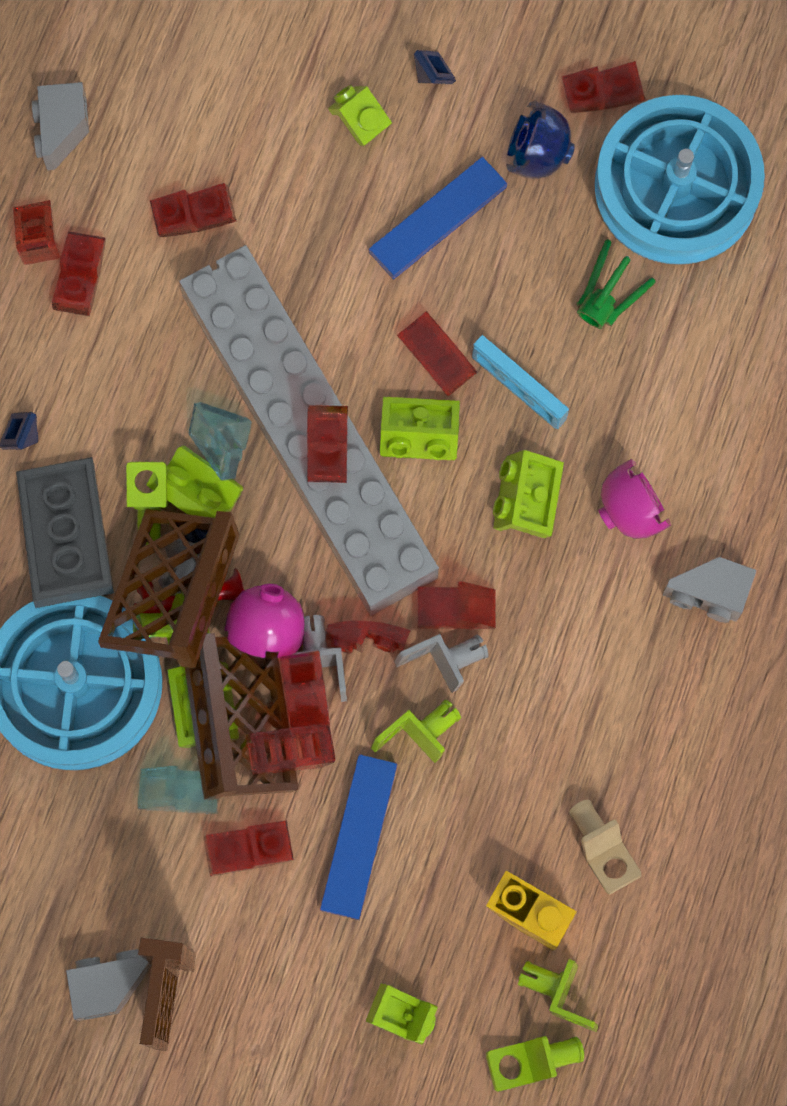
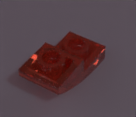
(603, 89)
(194, 212)
(79, 273)
(437, 353)
(354, 636)
(248, 848)

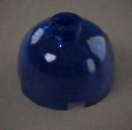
(540, 142)

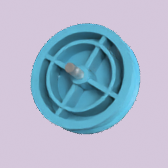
(679, 179)
(65, 694)

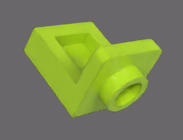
(360, 113)
(402, 1014)

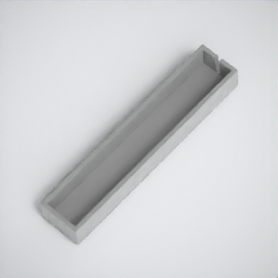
(277, 383)

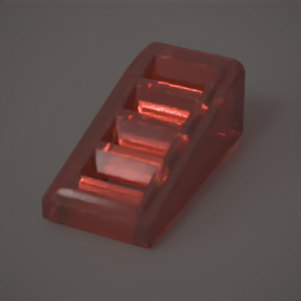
(315, 747)

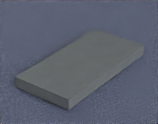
(64, 532)

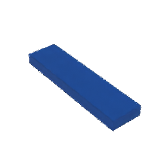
(437, 218)
(358, 837)

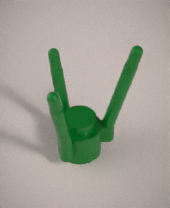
(598, 306)

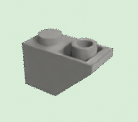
(62, 121)
(714, 587)
(104, 987)

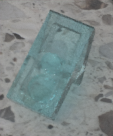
(219, 437)
(173, 791)

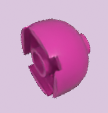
(631, 503)
(265, 621)

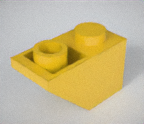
(531, 910)

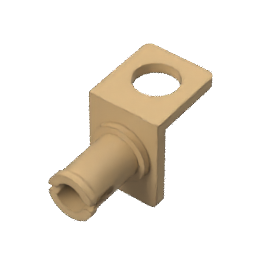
(601, 844)

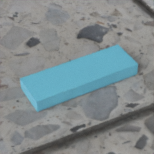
(519, 382)

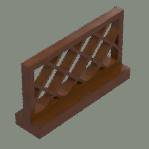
(202, 594)
(214, 716)
(166, 961)

